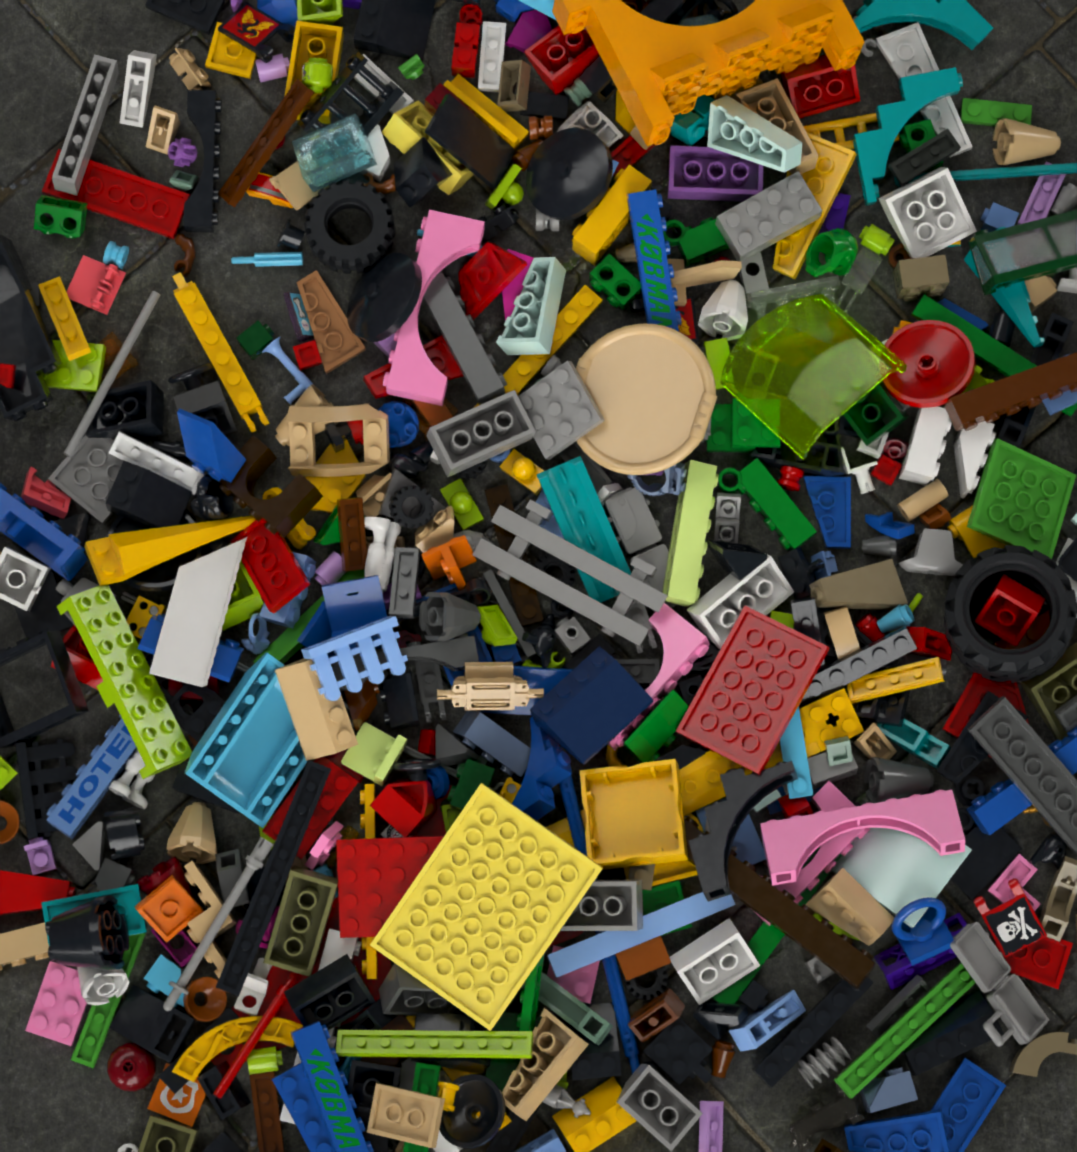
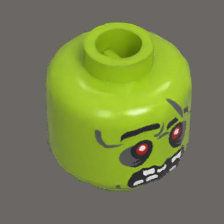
(317, 74)

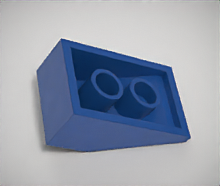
(209, 447)

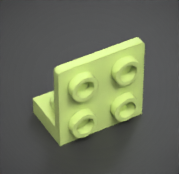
(374, 753)

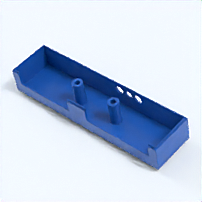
(39, 537)

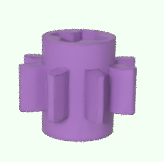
(182, 152)

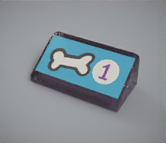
(298, 316)

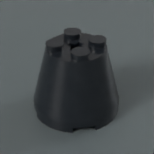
(89, 935)

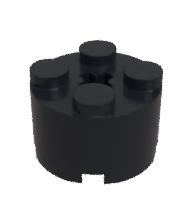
(123, 833)

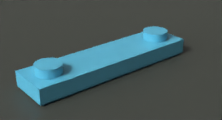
(794, 750)

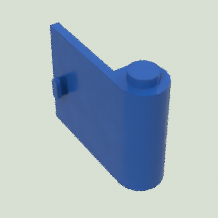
(354, 610)

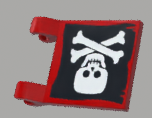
(1013, 922)

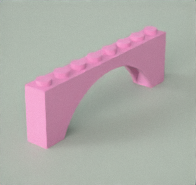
(443, 241)
(925, 816)

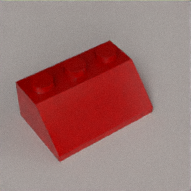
(562, 57)
(819, 87)
(81, 659)

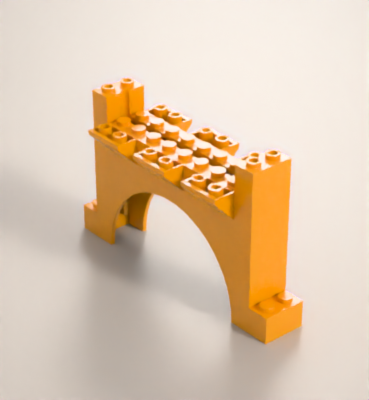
(668, 66)

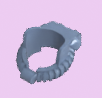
(673, 485)

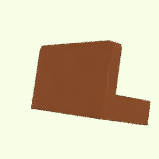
(643, 958)

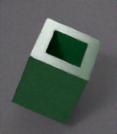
(255, 339)

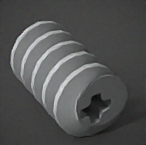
(823, 1061)

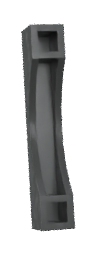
(447, 653)

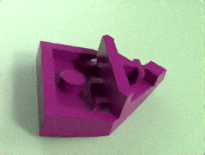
(528, 30)

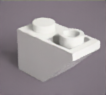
(380, 152)

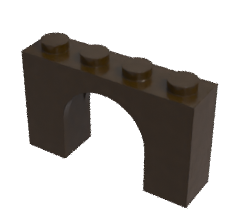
(280, 512)

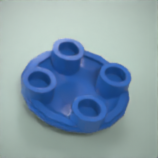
(402, 423)

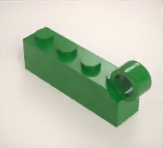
(697, 242)
(772, 502)

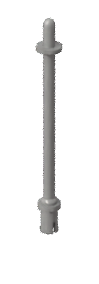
(253, 863)

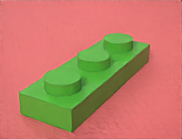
(990, 112)

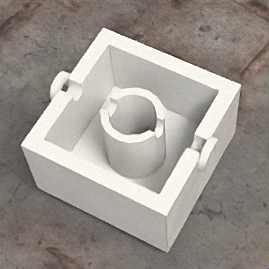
(20, 578)

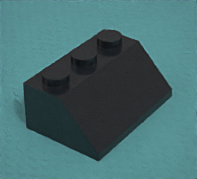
(330, 994)

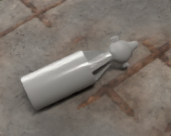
(560, 1098)

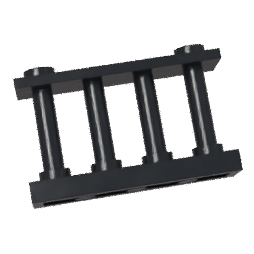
(372, 112)

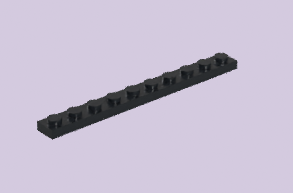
(273, 878)

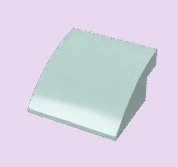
(899, 869)

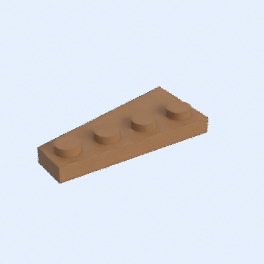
(328, 323)

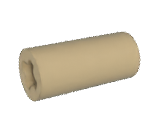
(923, 500)

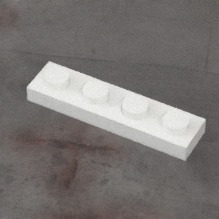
(145, 456)

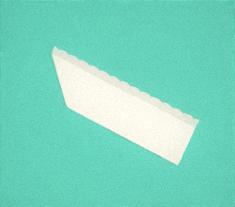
(196, 616)

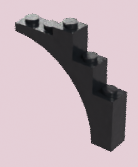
(725, 817)

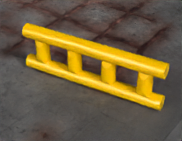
(838, 125)

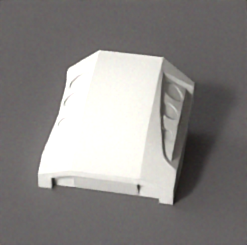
(593, 120)

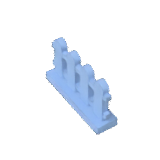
(346, 662)

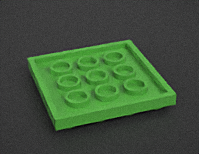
(1021, 499)

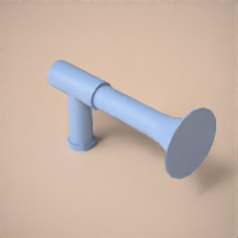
(304, 382)

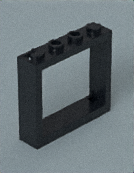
(68, 679)

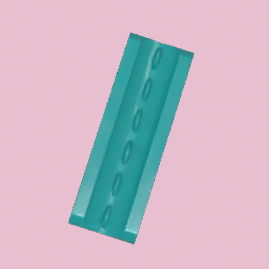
(583, 520)

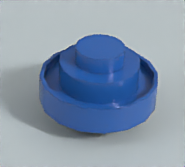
(439, 781)

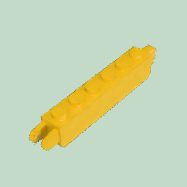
(218, 351)

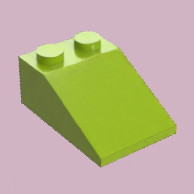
(244, 599)

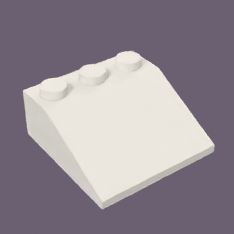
(928, 213)

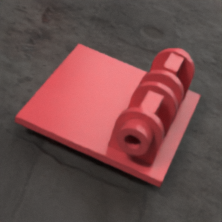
(95, 284)

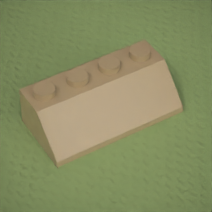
(319, 723)

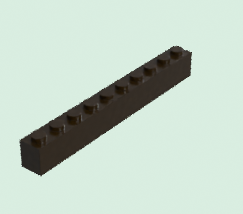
(791, 919)

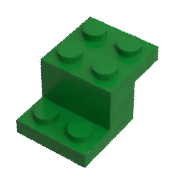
(738, 430)

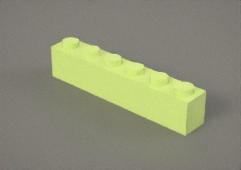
(689, 534)

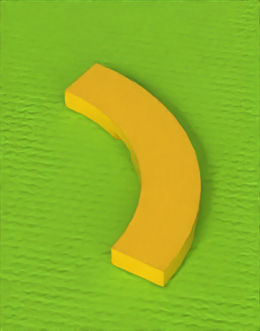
(228, 1035)

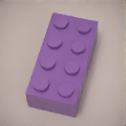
(711, 175)

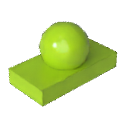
(508, 190)
(462, 502)
(495, 628)

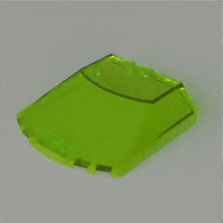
(805, 368)

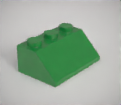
(657, 729)

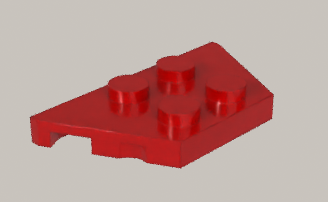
(487, 276)

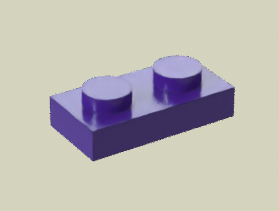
(836, 214)

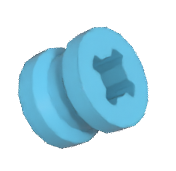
(116, 254)

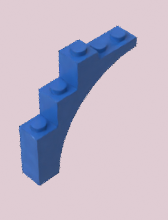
(545, 770)

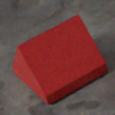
(427, 742)

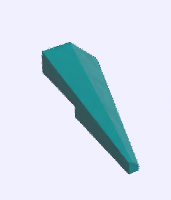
(1015, 303)

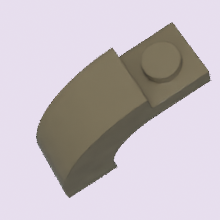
(1060, 899)
(1032, 1054)

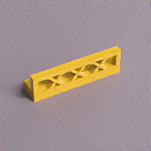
(488, 111)

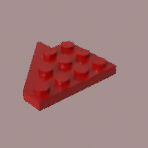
(972, 696)

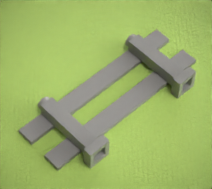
(529, 531)

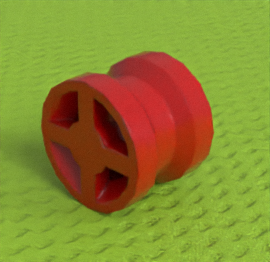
(470, 12)
(790, 478)

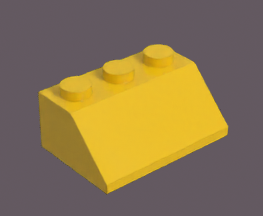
(604, 1122)

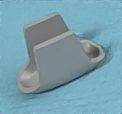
(933, 554)

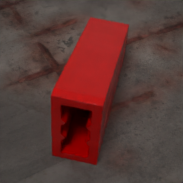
(26, 892)

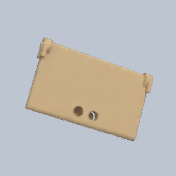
(294, 186)

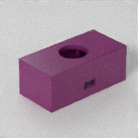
(182, 955)

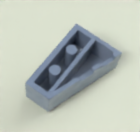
(493, 742)

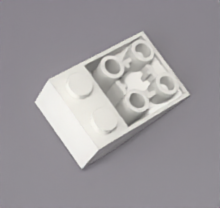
(970, 455)

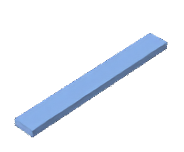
(654, 925)

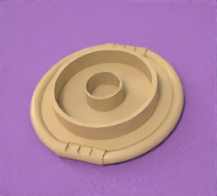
(652, 395)

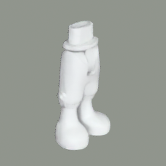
(382, 551)
(133, 793)

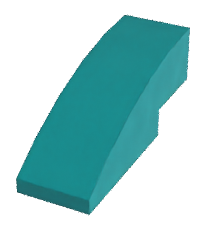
(917, 742)

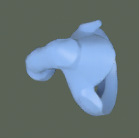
(260, 641)

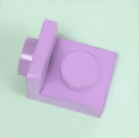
(40, 856)

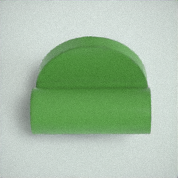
(412, 68)

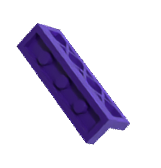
(903, 971)

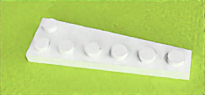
(910, 55)

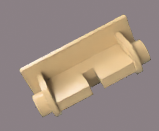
(185, 62)

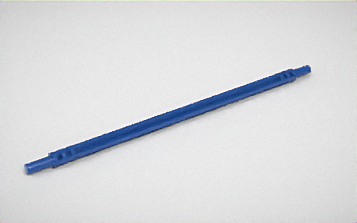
(610, 963)

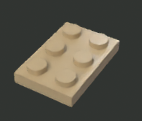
(405, 1115)

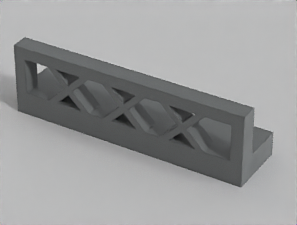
(503, 603)

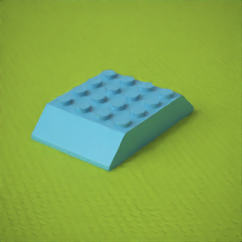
(250, 746)

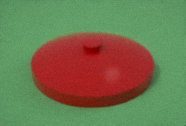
(937, 363)

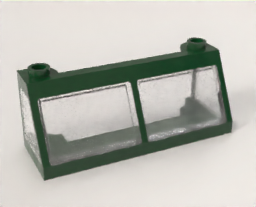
(1025, 251)

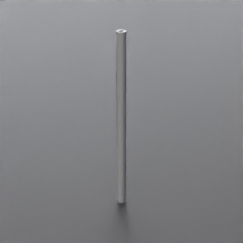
(111, 375)

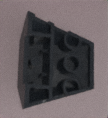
(821, 460)

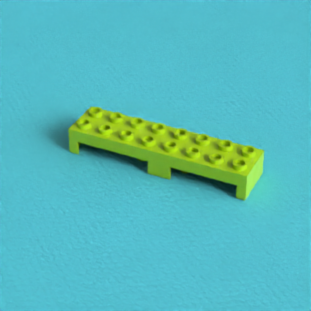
(127, 679)

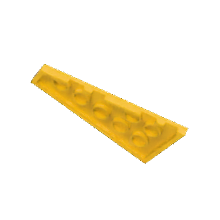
(824, 184)

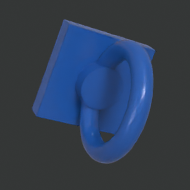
(930, 933)

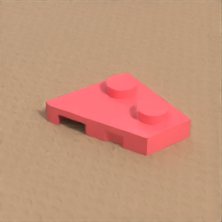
(44, 495)

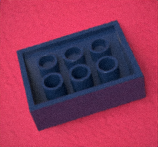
(590, 705)

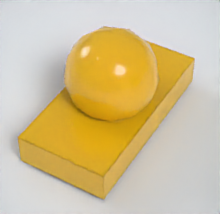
(523, 471)

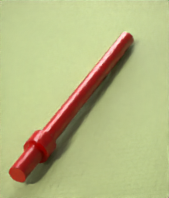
(256, 1035)

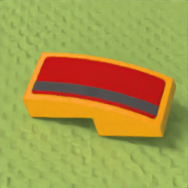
(262, 188)

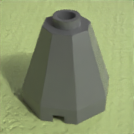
(447, 616)

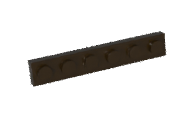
(524, 596)

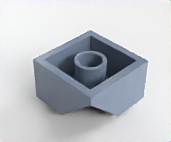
(888, 1090)

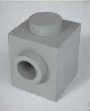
(572, 635)

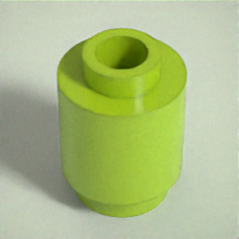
(876, 239)

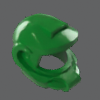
(839, 250)

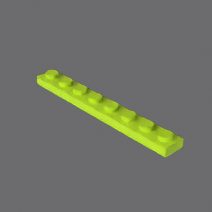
(434, 1044)

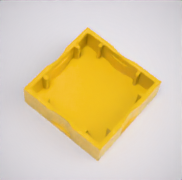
(634, 814)

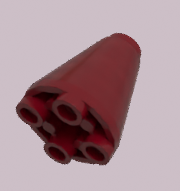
(161, 873)

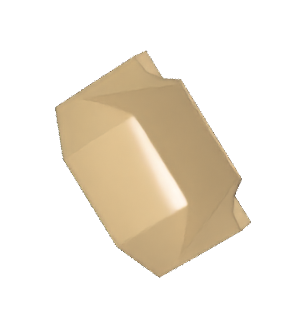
(373, 494)

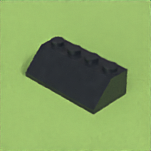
(951, 1034)

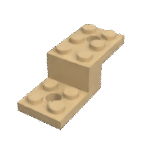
(202, 922)

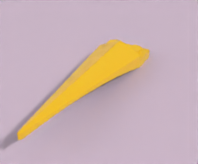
(133, 552)

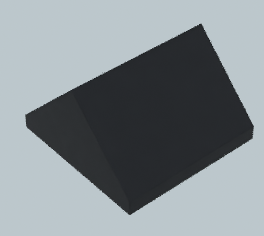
(736, 557)

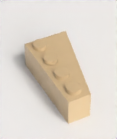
(773, 105)
(552, 1055)

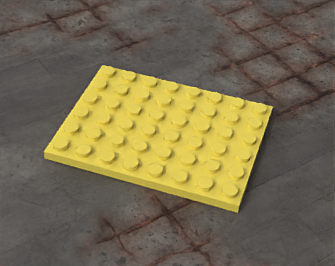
(486, 906)

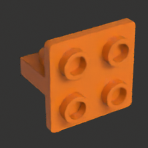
(449, 559)

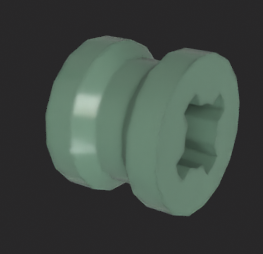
(577, 92)

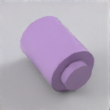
(274, 69)
(330, 570)

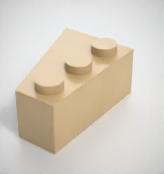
(851, 908)

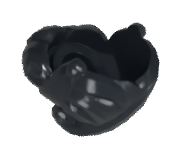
(210, 501)

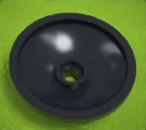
(474, 1095)

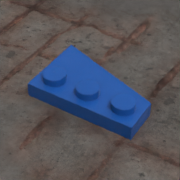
(832, 508)

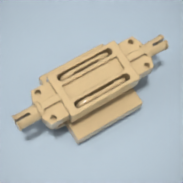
(489, 688)

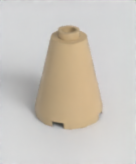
(1022, 142)
(311, 397)

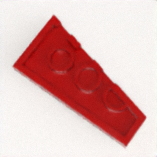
(436, 351)

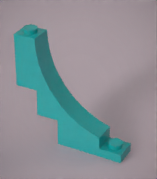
(874, 146)

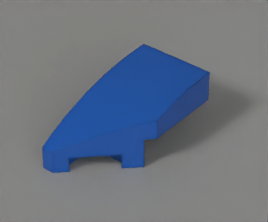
(888, 527)

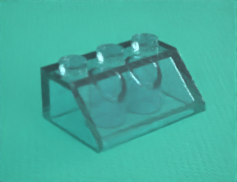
(334, 153)

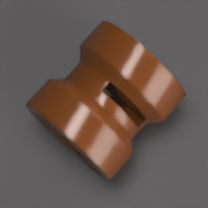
(546, 127)

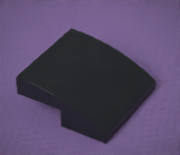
(884, 710)

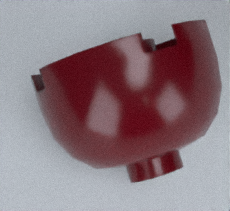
(143, 1067)

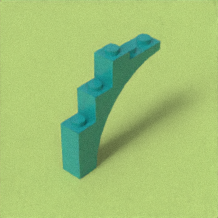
(951, 16)

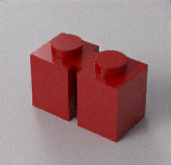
(465, 50)

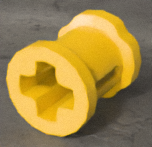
(448, 1091)

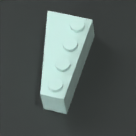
(750, 136)
(535, 310)

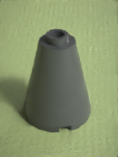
(895, 780)

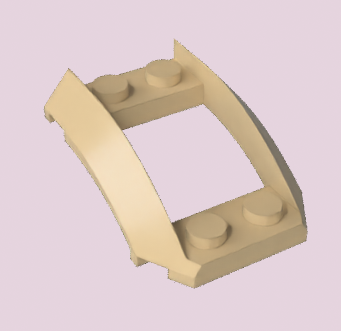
(302, 439)

